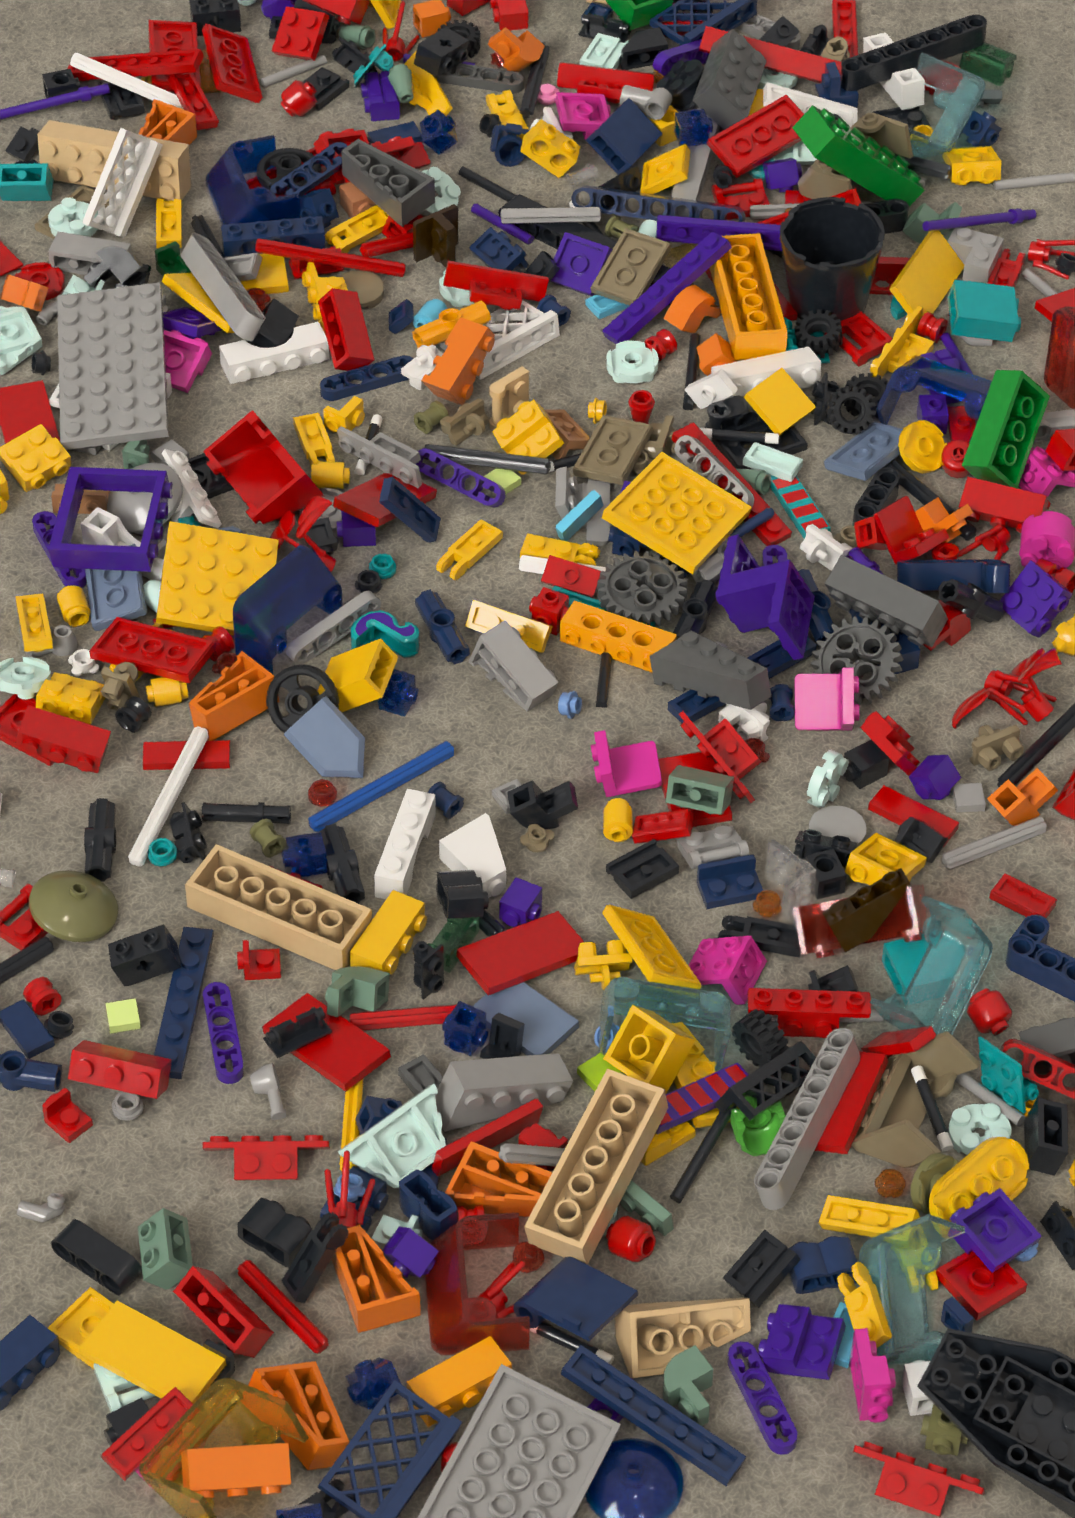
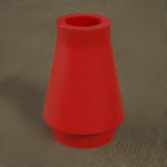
(641, 406)

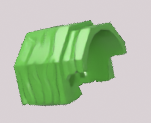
(759, 1133)

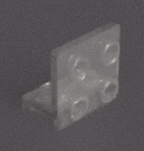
(792, 877)

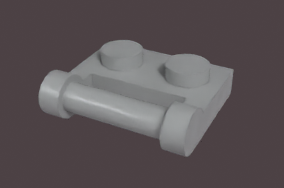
(712, 846)

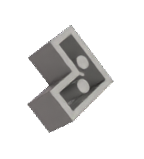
(977, 252)

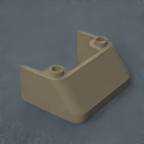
(826, 182)
(897, 1109)

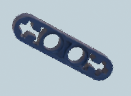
(306, 171)
(366, 375)

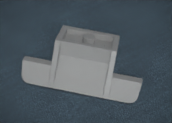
(571, 493)

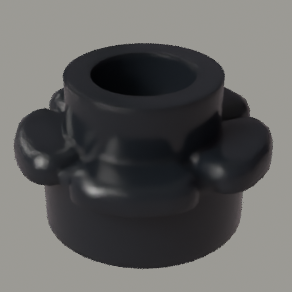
(488, 122)
(1065, 263)
(41, 362)
(368, 581)
(59, 1024)

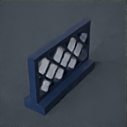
(729, 18)
(415, 1472)

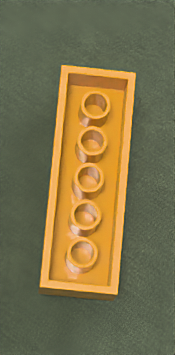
(749, 299)

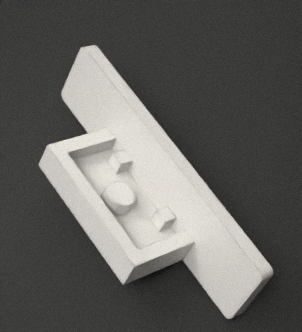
(194, 497)

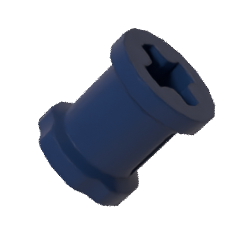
(549, 303)
(781, 703)
(446, 801)

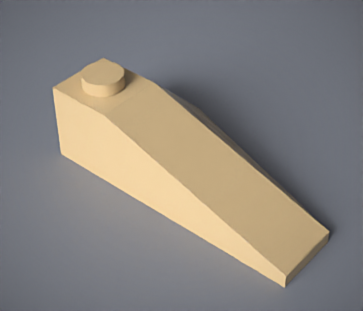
(659, 1331)

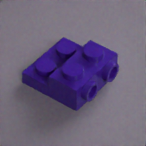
(1035, 599)
(994, 1229)
(801, 1342)

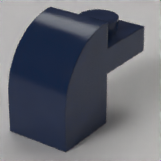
(832, 90)

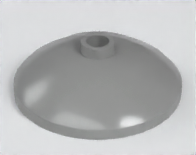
(134, 506)

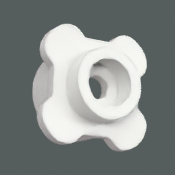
(82, 663)

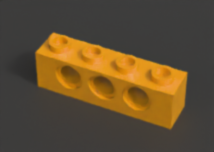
(611, 633)

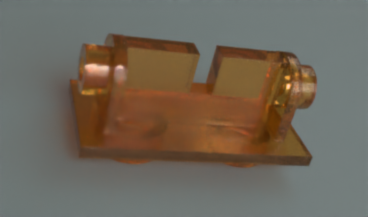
(206, 76)

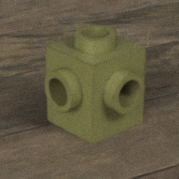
(941, 1433)

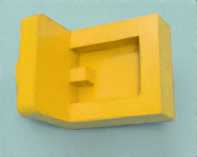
(348, 417)

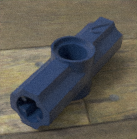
(820, 617)
(442, 626)
(20, 1072)

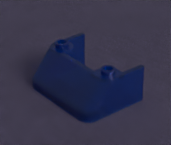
(231, 194)
(935, 377)
(279, 601)

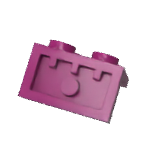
(1043, 474)
(729, 962)

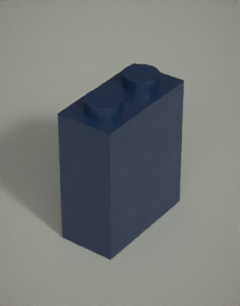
(624, 136)

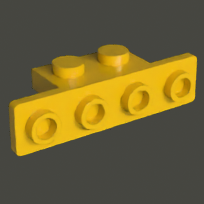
(427, 90)
(318, 287)
(903, 346)

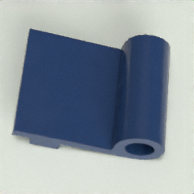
(575, 1299)

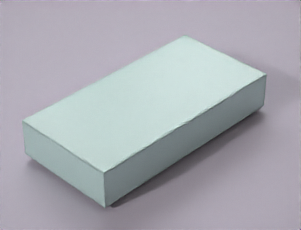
(772, 461)

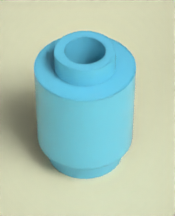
(429, 312)

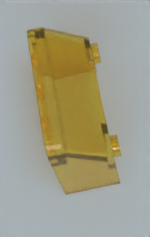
(222, 1417)

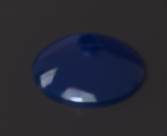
(647, 1494)

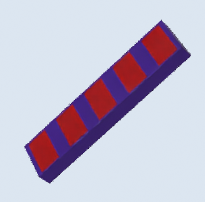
(699, 1096)

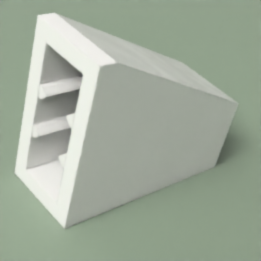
(476, 849)

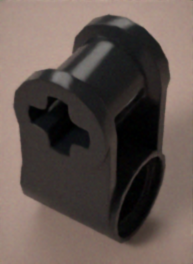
(730, 413)

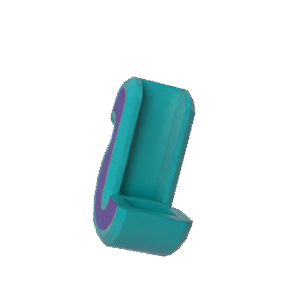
(381, 624)

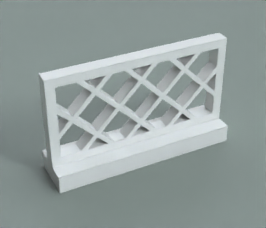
(127, 193)
(523, 338)

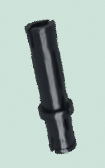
(246, 813)

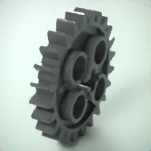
(642, 588)
(863, 637)

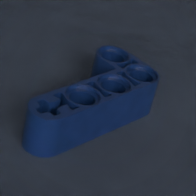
(987, 574)
(1037, 961)

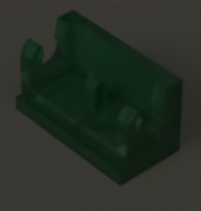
(988, 63)
(455, 935)

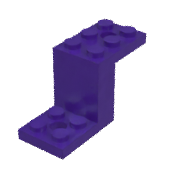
(765, 597)

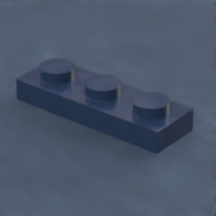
(409, 509)

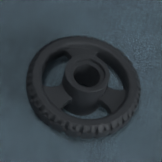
(285, 162)
(289, 680)

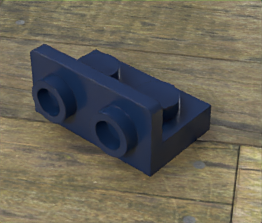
(497, 252)
(728, 881)

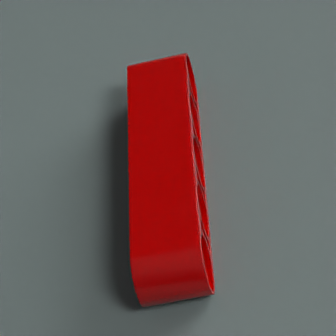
(1032, 1055)

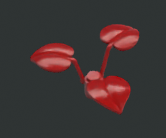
(308, 517)
(1033, 699)

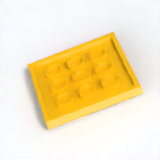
(676, 512)
(207, 574)

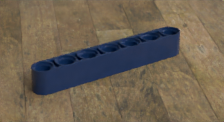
(646, 204)

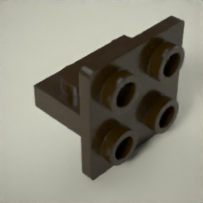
(436, 236)

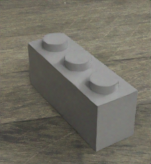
(78, 252)

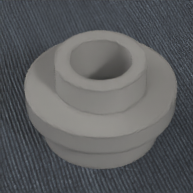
(127, 1099)

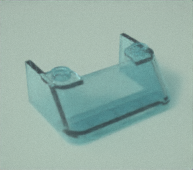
(957, 94)
(945, 975)
(673, 1004)
(898, 1268)

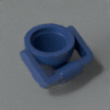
(507, 144)

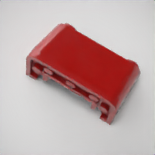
(260, 470)

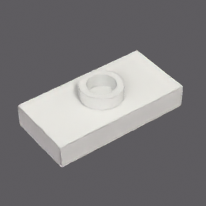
(711, 389)

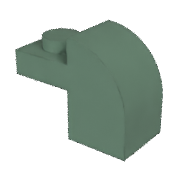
(915, 220)
(356, 987)
(684, 1380)

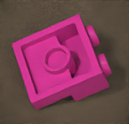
(581, 111)
(184, 358)
(870, 1378)

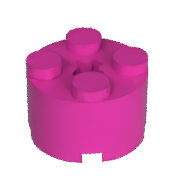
(1048, 537)

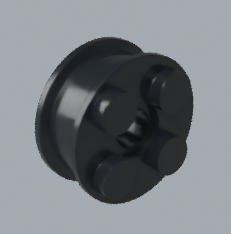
(682, 83)

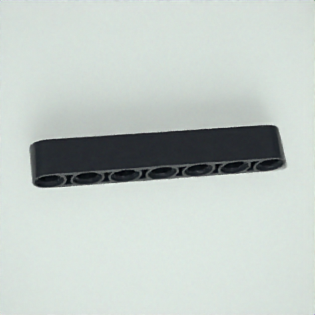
(904, 54)

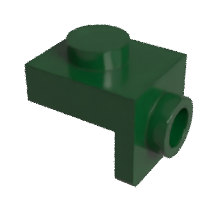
(169, 260)

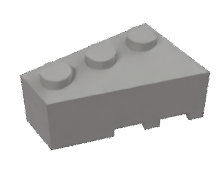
(514, 666)

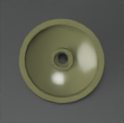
(73, 906)

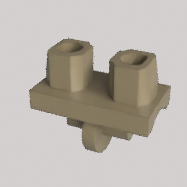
(467, 421)
(660, 439)
(119, 684)
(993, 743)

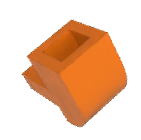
(516, 51)
(24, 293)
(690, 308)
(936, 516)
(1022, 802)

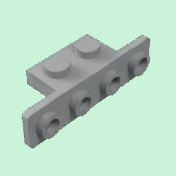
(383, 453)

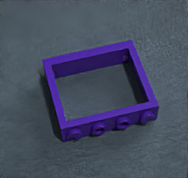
(107, 556)

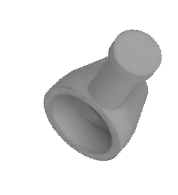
(63, 643)
(266, 1082)

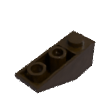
(863, 913)

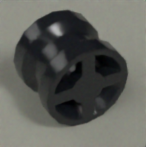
(133, 714)

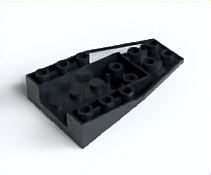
(1012, 1406)

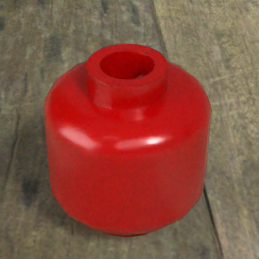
(298, 98)
(953, 457)
(989, 1011)
(630, 1239)

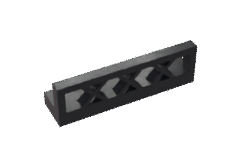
(769, 1074)

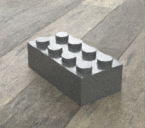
(729, 80)
(886, 600)

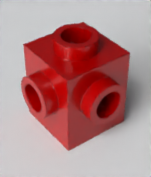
(549, 608)

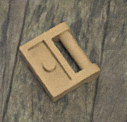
(508, 395)

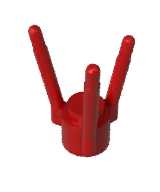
(395, 46)
(1041, 251)
(992, 540)
(1004, 684)
(346, 1210)
(496, 1294)

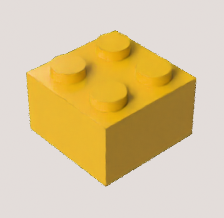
(649, 1048)

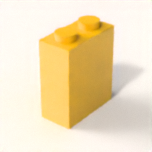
(361, 674)

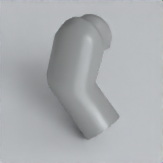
(47, 314)
(44, 1212)

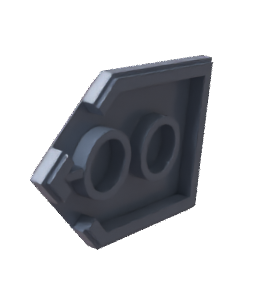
(329, 741)

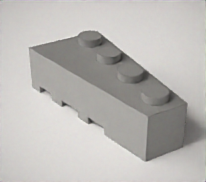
(495, 1086)

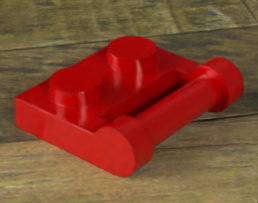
(743, 201)
(865, 334)
(23, 930)

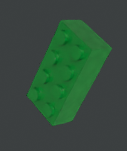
(1006, 428)

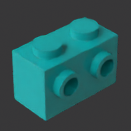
(26, 182)

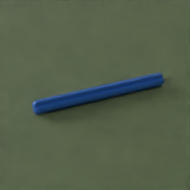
(381, 786)

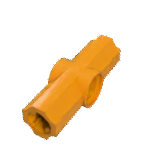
(440, 329)

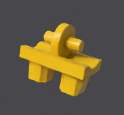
(602, 967)

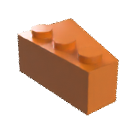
(169, 123)
(460, 362)
(232, 698)
(496, 1184)
(371, 1284)
(312, 1404)
(237, 1469)

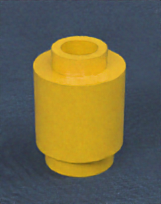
(330, 475)
(73, 605)
(166, 691)
(617, 820)

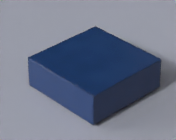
(599, 10)
(401, 316)
(955, 1316)

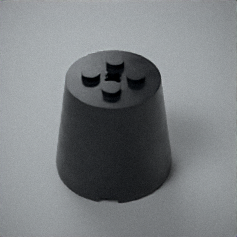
(830, 255)

